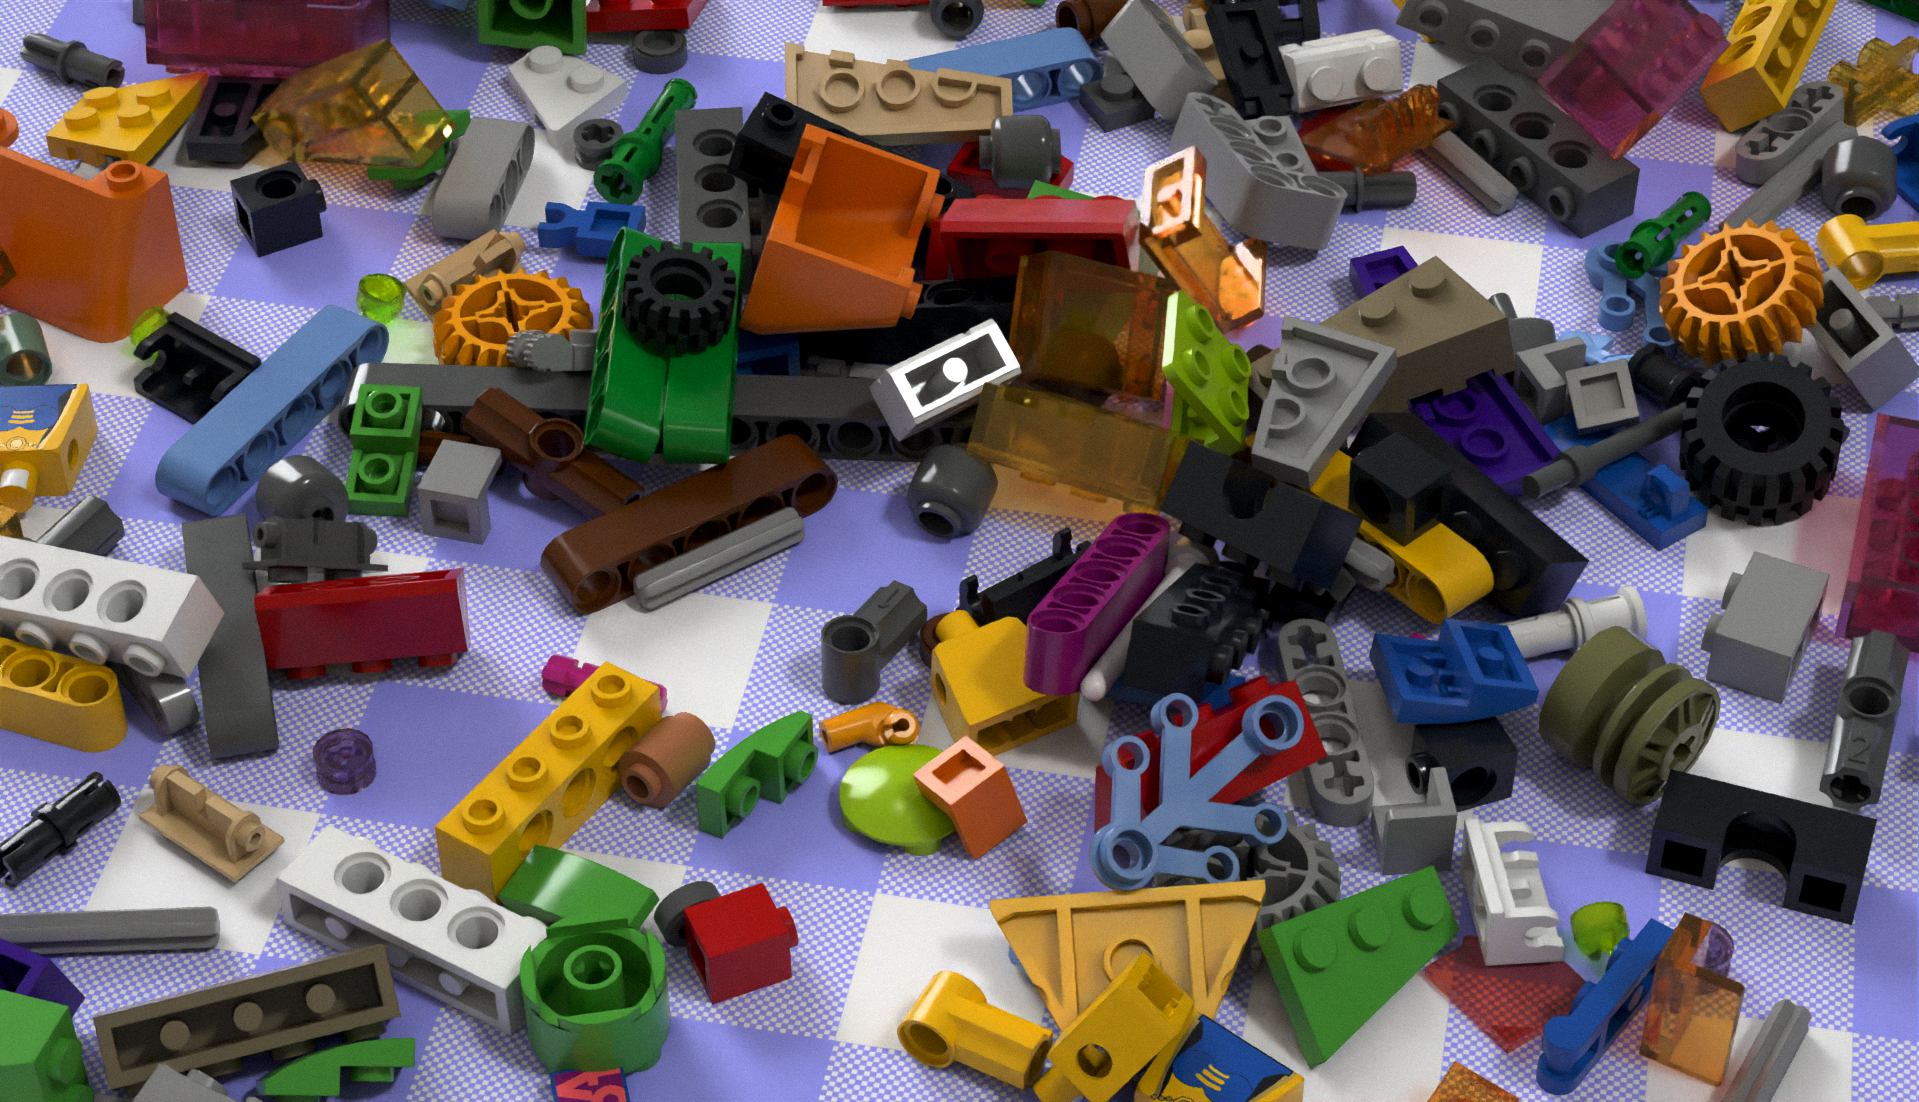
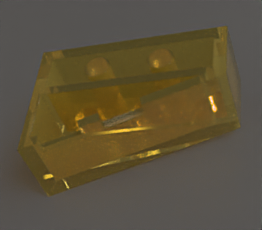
(355, 112)
(1077, 445)

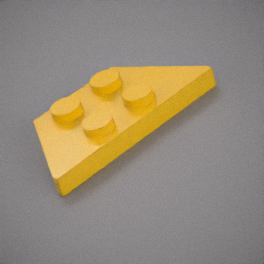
(126, 120)
(1085, 940)

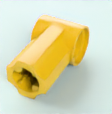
(1868, 251)
(958, 1024)

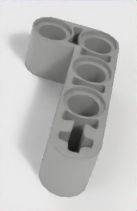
(1251, 184)

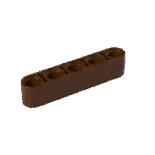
(601, 557)

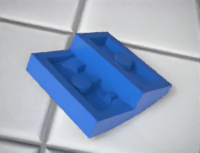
(1459, 678)

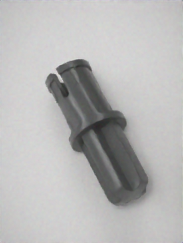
(72, 61)
(1374, 187)

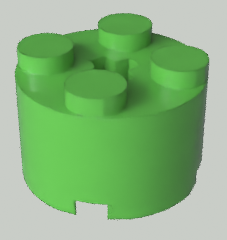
(596, 995)

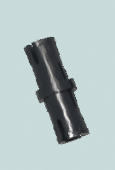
(56, 827)

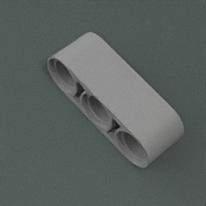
(1157, 57)
(483, 178)

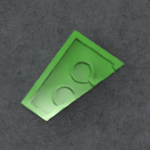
(1354, 956)

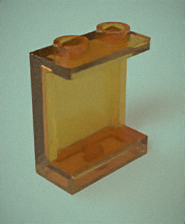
(1191, 248)
(1090, 325)

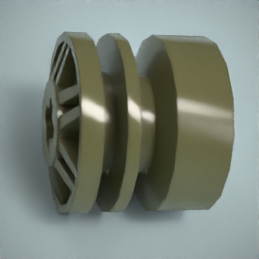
(1628, 714)

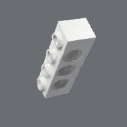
(104, 608)
(433, 931)

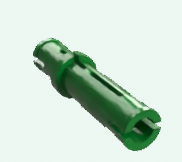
(1659, 252)

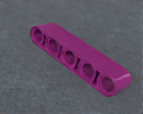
(1094, 602)

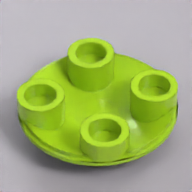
(885, 803)

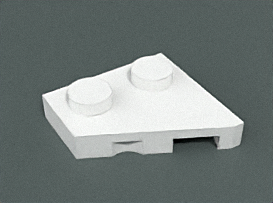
(564, 90)

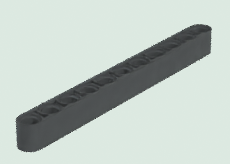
(829, 413)

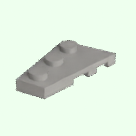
(1316, 398)

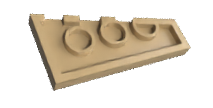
(894, 101)

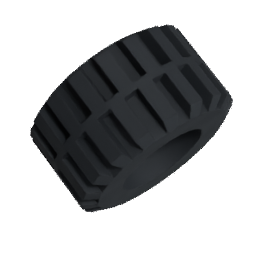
(1770, 397)

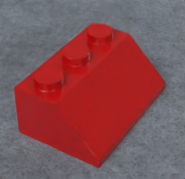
(991, 232)
(364, 622)
(1211, 734)

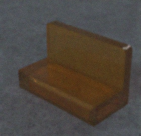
(1691, 1008)

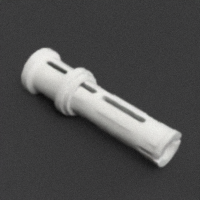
(1579, 622)

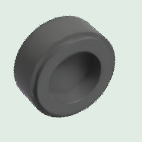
(660, 51)
(670, 911)

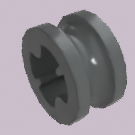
(595, 142)

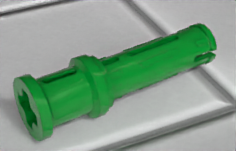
(638, 153)

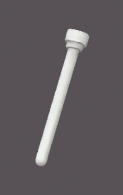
(1112, 662)

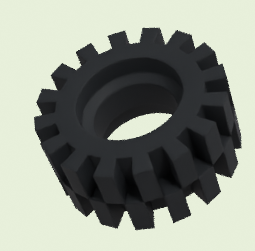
(675, 320)

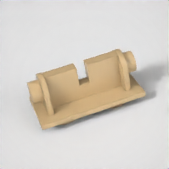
(479, 257)
(207, 823)

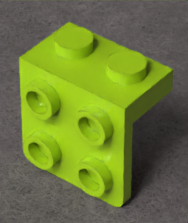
(1206, 377)

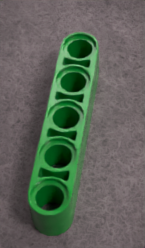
(627, 375)
(703, 383)

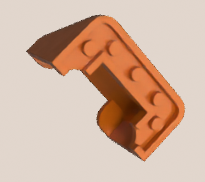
(842, 240)
(86, 248)

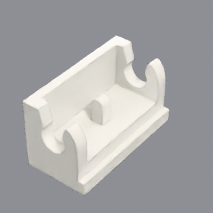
(1507, 896)

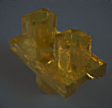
(1879, 81)

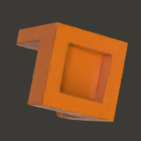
(974, 794)

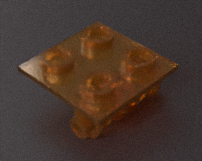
(1381, 130)

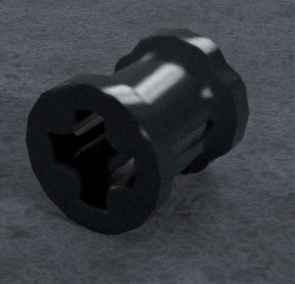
(1660, 377)

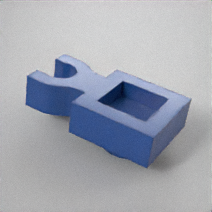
(588, 229)

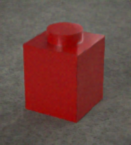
(739, 942)

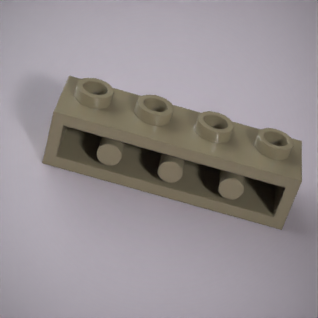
(249, 1015)

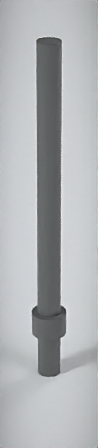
(1581, 462)

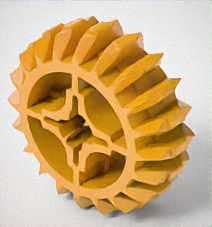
(1741, 292)
(482, 316)

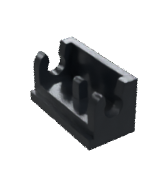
(191, 368)
(1024, 590)

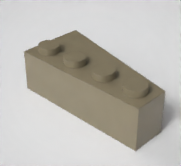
(1439, 334)

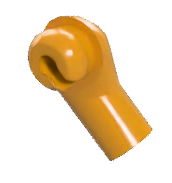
(871, 724)

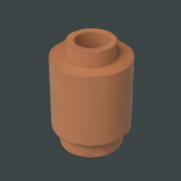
(666, 759)

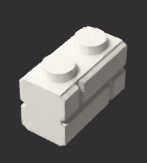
(1343, 69)
(944, 379)

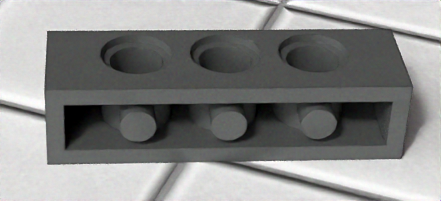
(1538, 148)
(709, 199)

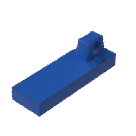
(1636, 491)

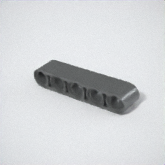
(234, 664)

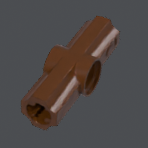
(549, 455)

